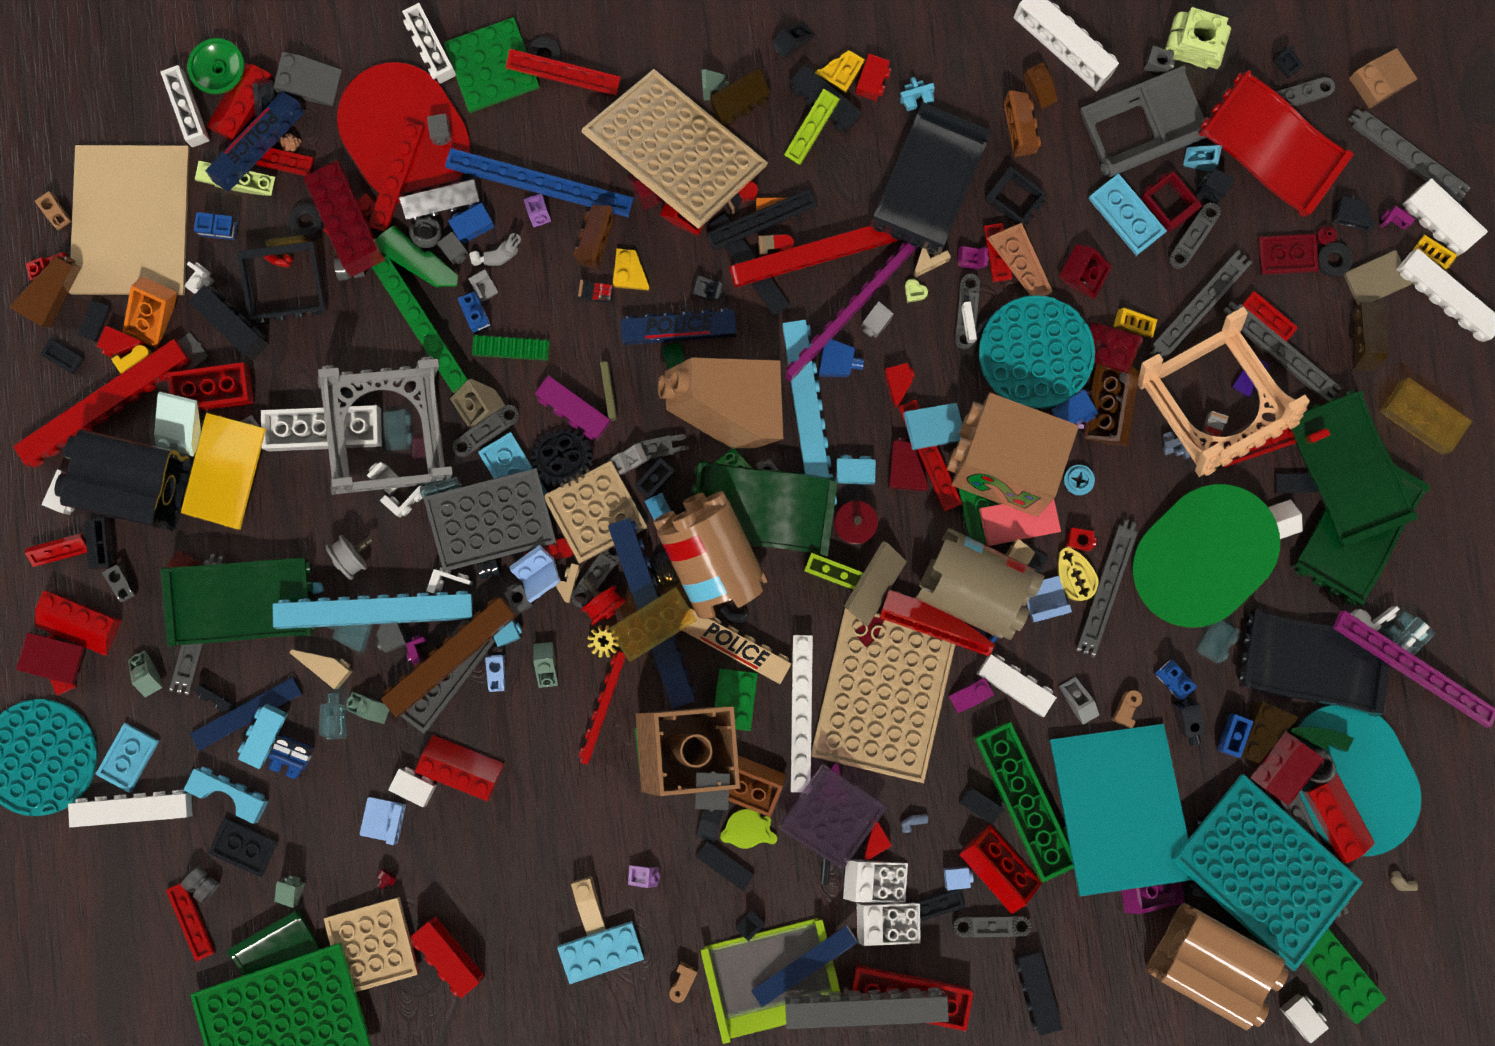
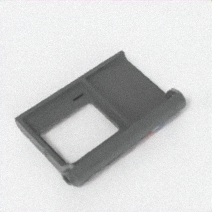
(1169, 111)

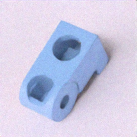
(496, 673)

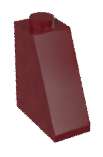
(644, 194)
(906, 468)

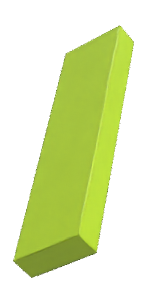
(812, 126)

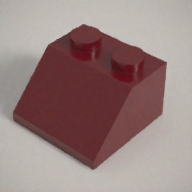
(1085, 271)

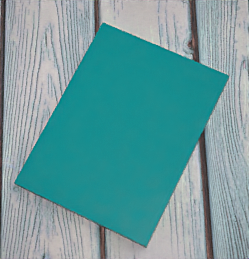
(1120, 809)
(1267, 871)

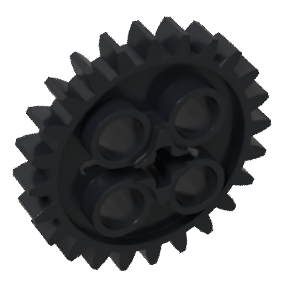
(570, 470)

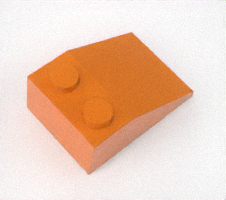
(148, 311)

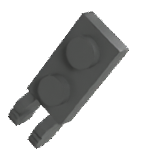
(662, 446)

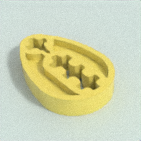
(1087, 573)

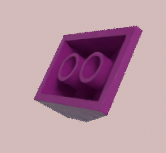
(1152, 898)

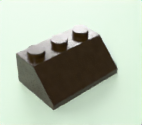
(740, 98)

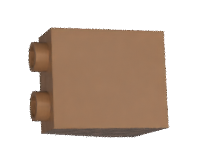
(727, 399)

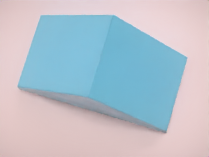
(1202, 157)

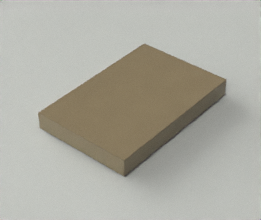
(1376, 278)

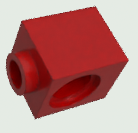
(1072, 542)

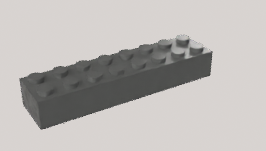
(866, 1008)

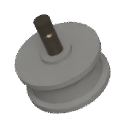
(347, 557)

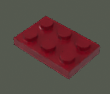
(1114, 347)

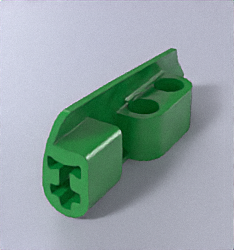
(406, 253)

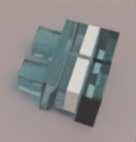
(1412, 635)

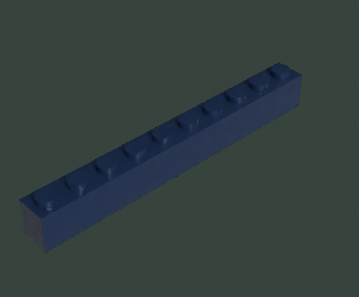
(643, 591)

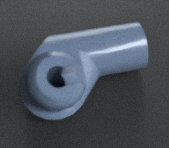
(913, 820)

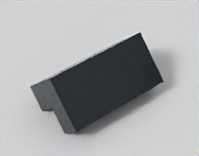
(100, 543)

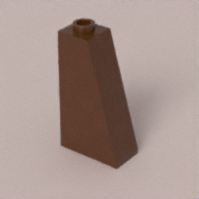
(47, 292)

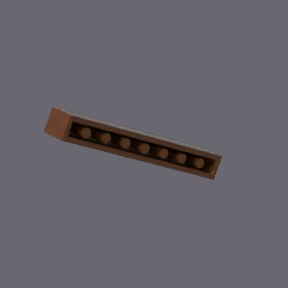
(449, 656)

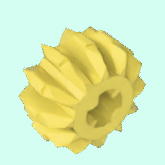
(598, 645)

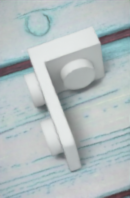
(199, 278)
(382, 471)
(393, 504)
(436, 582)
(1363, 616)

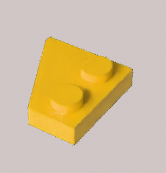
(842, 71)
(628, 271)

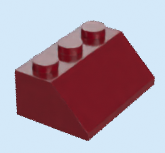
(1287, 768)

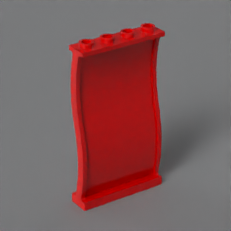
(1275, 143)

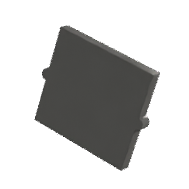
(194, 350)
(713, 799)

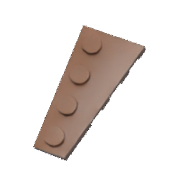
(1020, 257)

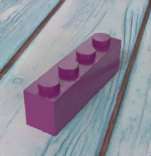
(573, 408)

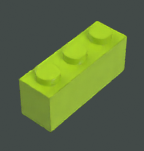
(833, 571)

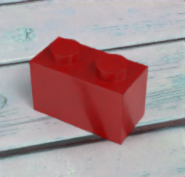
(872, 77)

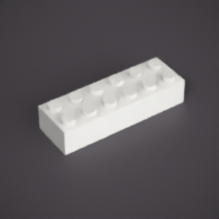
(1067, 41)
(307, 430)

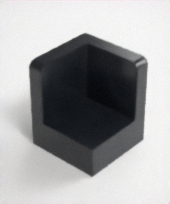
(1038, 560)
(750, 926)

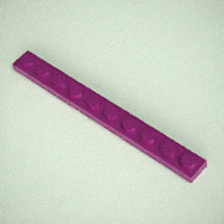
(845, 315)
(1415, 668)

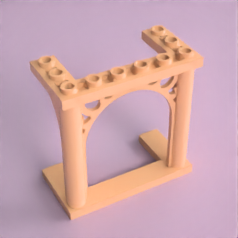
(1284, 408)

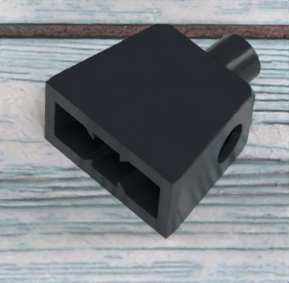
(1189, 719)

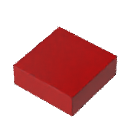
(1320, 434)

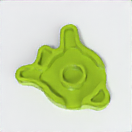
(748, 829)

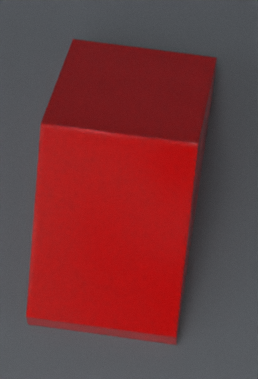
(876, 842)

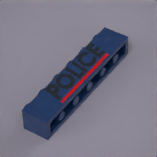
(255, 141)
(678, 327)

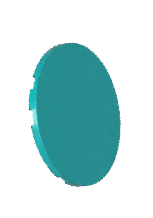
(1037, 352)
(44, 757)

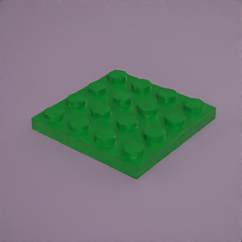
(481, 65)

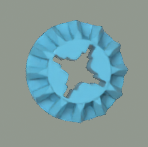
(1086, 475)

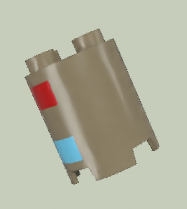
(979, 585)

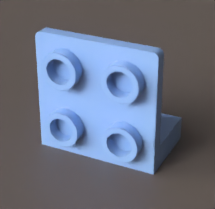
(537, 572)
(1049, 601)
(383, 820)

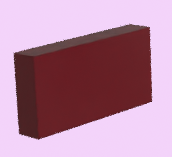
(867, 638)

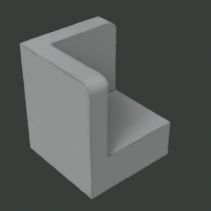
(483, 285)

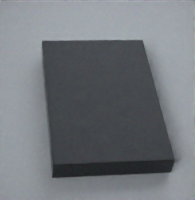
(243, 847)

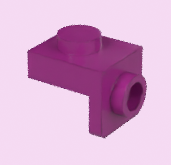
(1400, 217)
(972, 257)
(413, 654)

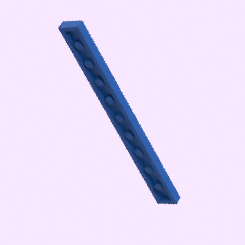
(537, 182)

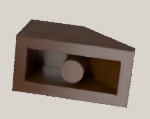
(1041, 85)

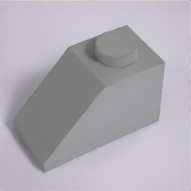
(877, 320)
(1079, 700)

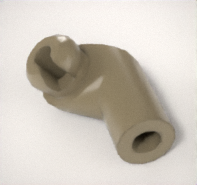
(1401, 884)

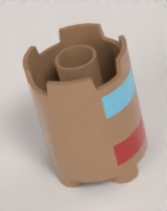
(710, 553)

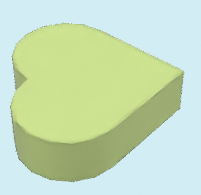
(914, 291)

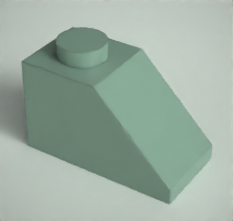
(712, 83)

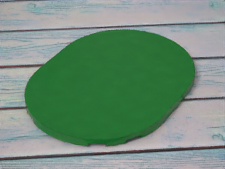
(1206, 555)

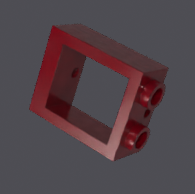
(1182, 190)

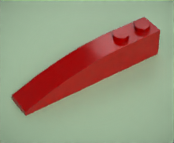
(933, 622)

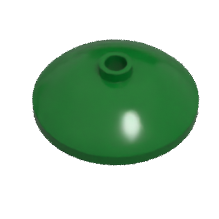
(208, 59)

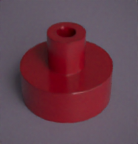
(1326, 235)
(385, 878)

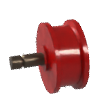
(603, 603)

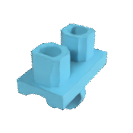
(915, 91)

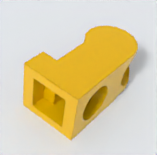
(138, 354)

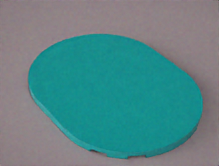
(1373, 774)

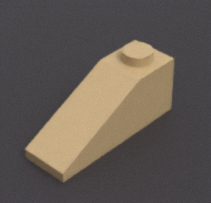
(329, 669)
(588, 905)

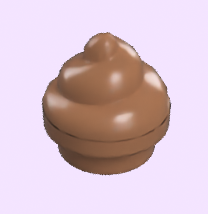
(289, 142)

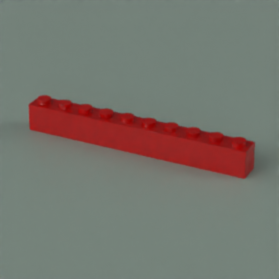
(103, 403)

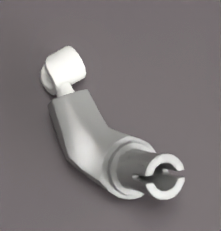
(504, 253)

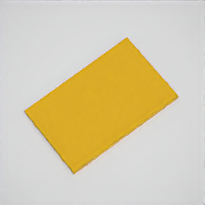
(223, 471)

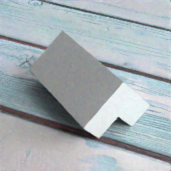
(1287, 518)

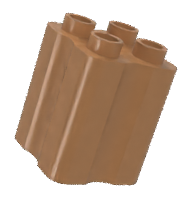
(1217, 967)

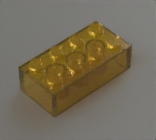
(1425, 416)
(652, 624)

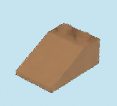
(1382, 78)

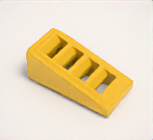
(1451, 256)
(1123, 321)

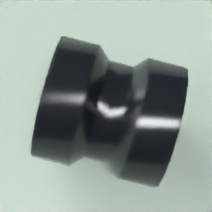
(488, 568)

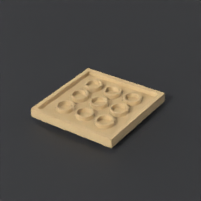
(588, 509)
(374, 943)

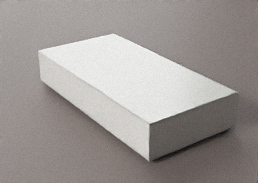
(968, 322)

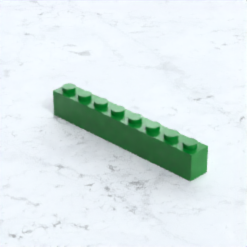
(420, 324)

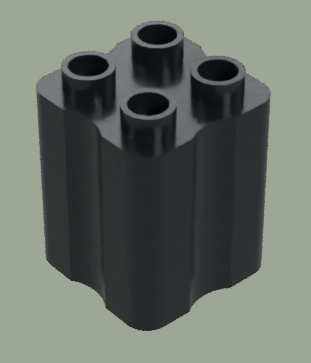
(124, 479)

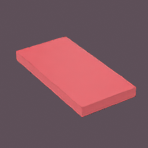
(1007, 524)

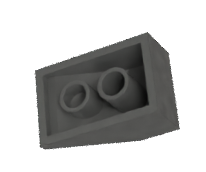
(307, 79)

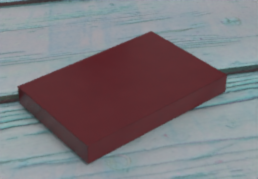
(1288, 254)
(50, 658)

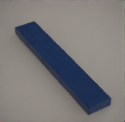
(244, 714)
(804, 966)

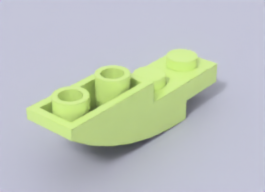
(250, 183)

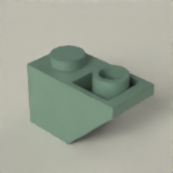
(545, 664)
(144, 674)
(367, 707)
(289, 891)

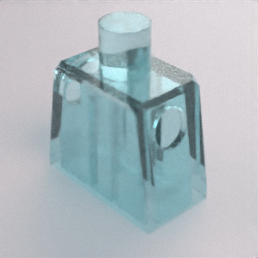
(353, 635)
(333, 725)

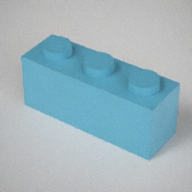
(262, 735)

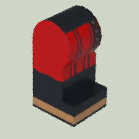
(747, 194)
(595, 292)

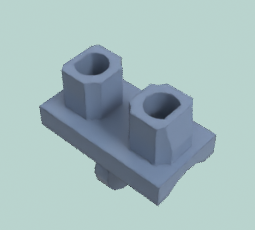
(1173, 445)

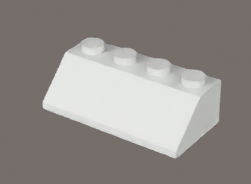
(1444, 217)

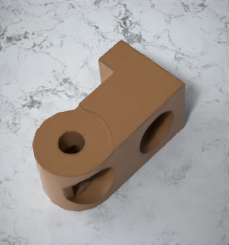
(53, 210)
(1126, 708)
(681, 988)

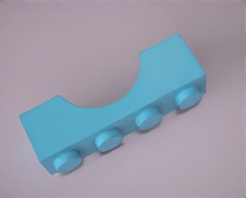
(248, 805)

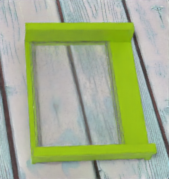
(740, 966)

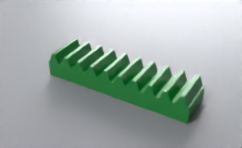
(511, 348)

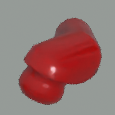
(275, 260)

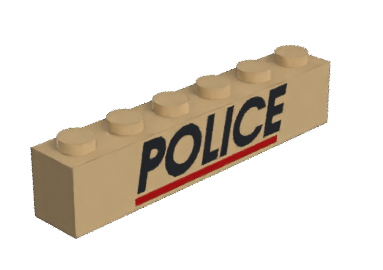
(739, 647)

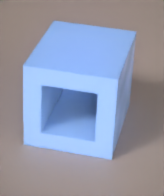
(957, 878)

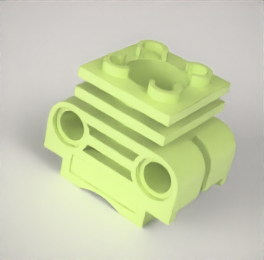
(1189, 47)

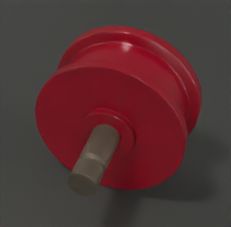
(856, 522)

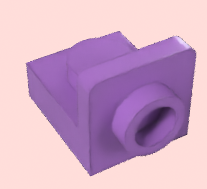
(537, 210)
(643, 876)

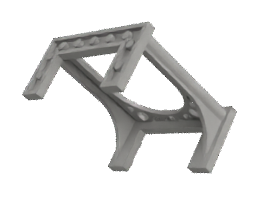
(423, 376)

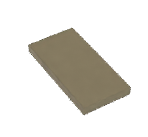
(875, 583)

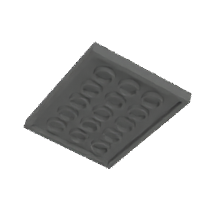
(489, 519)

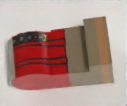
(774, 244)

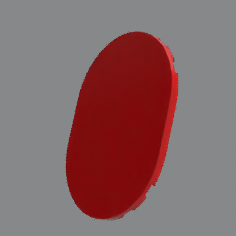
(374, 116)

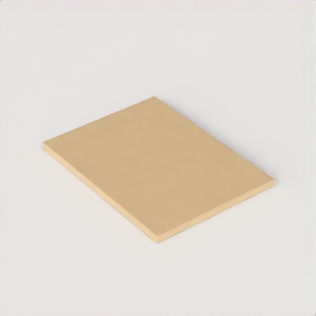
(675, 148)
(129, 217)
(883, 699)

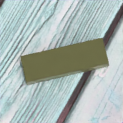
(607, 382)

